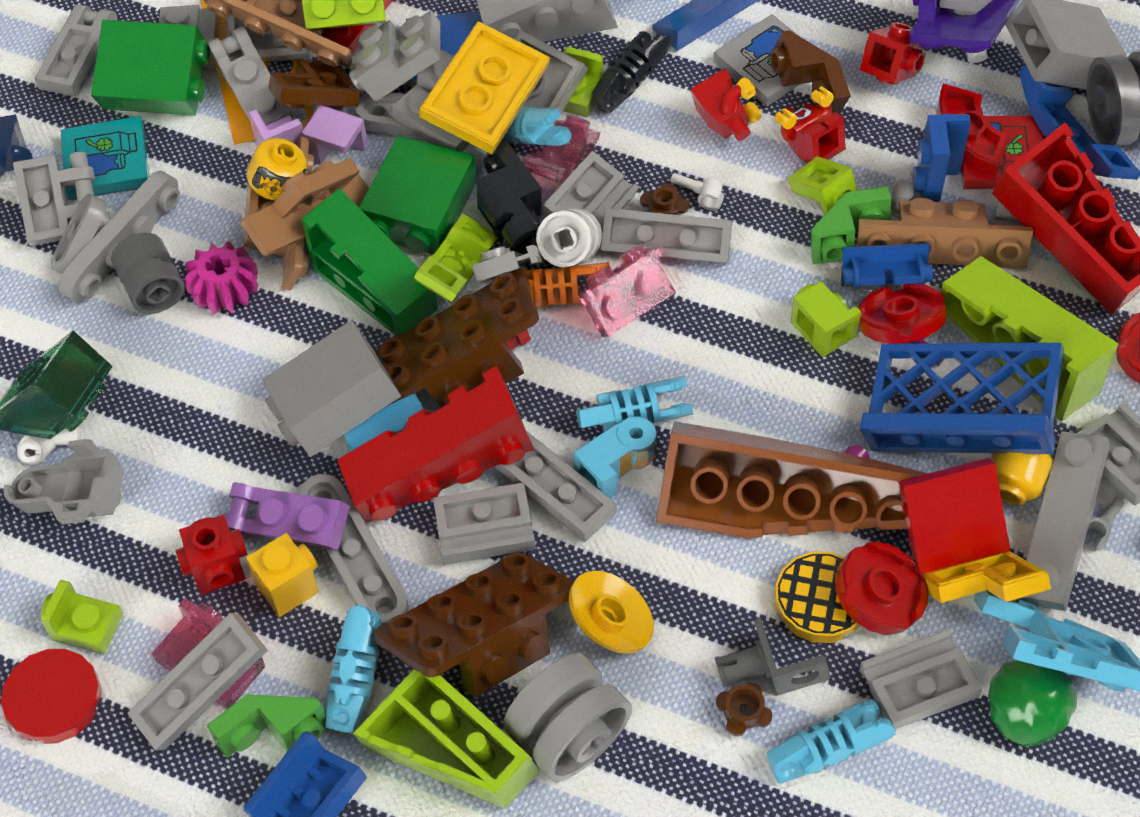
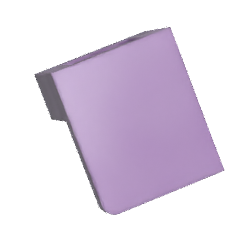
(282, 128)
(334, 130)

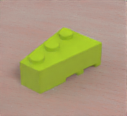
(448, 739)

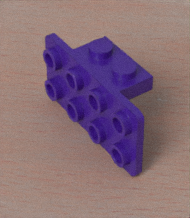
(971, 33)

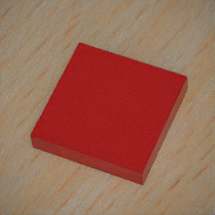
(954, 516)

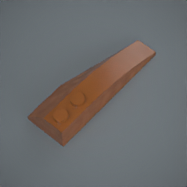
(774, 486)

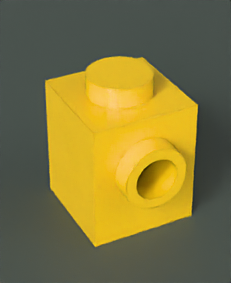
(284, 573)

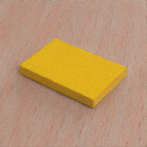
(484, 87)

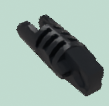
(630, 70)

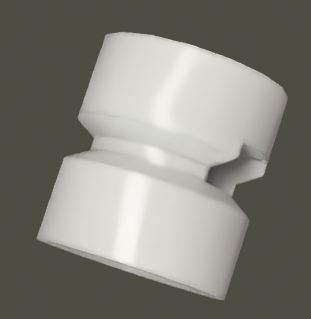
(569, 237)

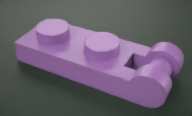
(304, 517)

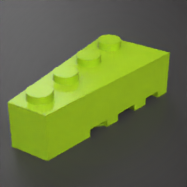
(1002, 309)

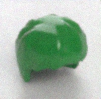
(1031, 702)

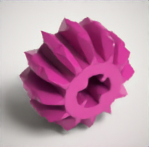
(221, 277)

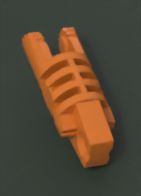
(559, 284)

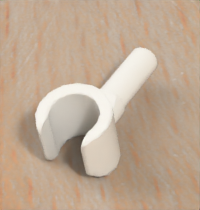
(709, 191)

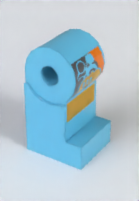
(616, 452)

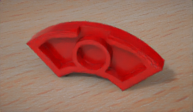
(984, 143)

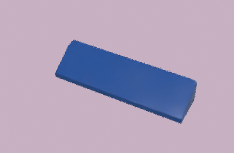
(697, 19)

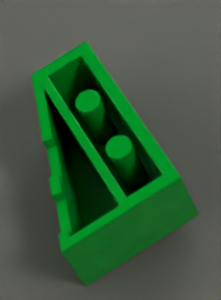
(365, 264)

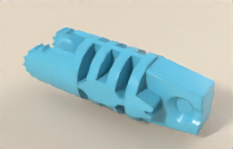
(537, 128)
(634, 402)
(353, 671)
(830, 742)

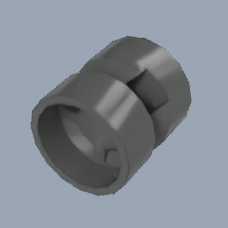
(147, 273)

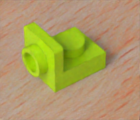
(582, 99)
(823, 181)
(79, 619)

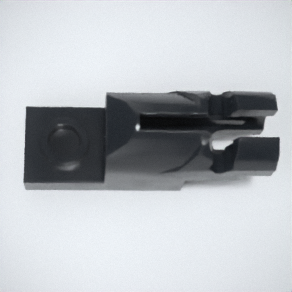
(510, 199)

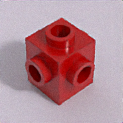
(892, 55)
(212, 553)

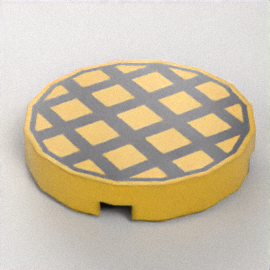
(809, 599)

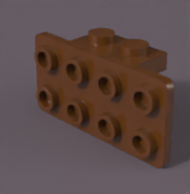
(463, 340)
(485, 623)

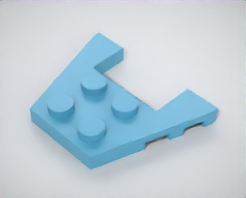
(1064, 644)

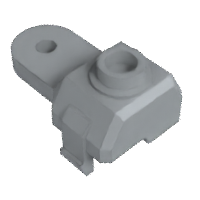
(76, 489)

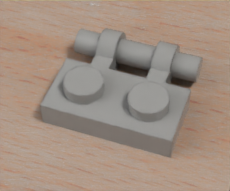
(43, 197)

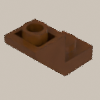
(803, 62)

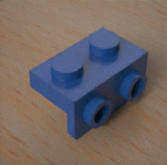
(940, 153)
(306, 783)

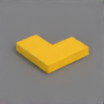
(1002, 575)

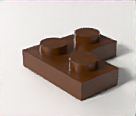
(314, 85)

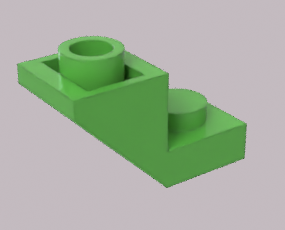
(841, 222)
(281, 715)

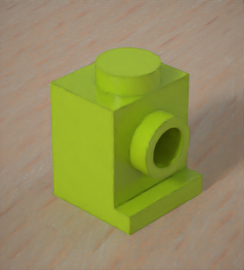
(824, 318)

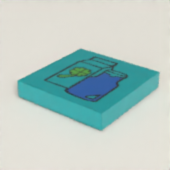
(113, 151)

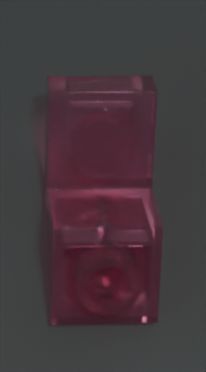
(559, 161)

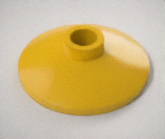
(611, 612)

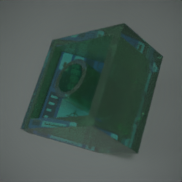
(54, 389)

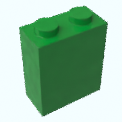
(150, 67)
(420, 193)

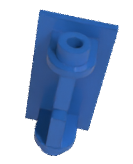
(885, 265)

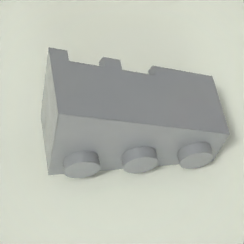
(547, 18)

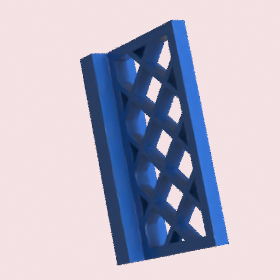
(969, 431)

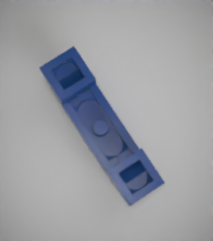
(1049, 112)

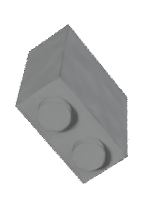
(1061, 39)
(329, 389)

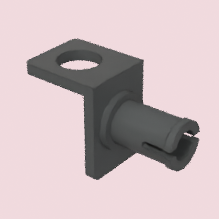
(760, 661)

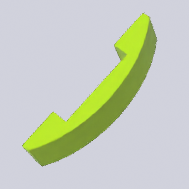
(452, 263)

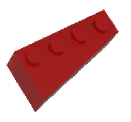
(1074, 217)
(436, 450)

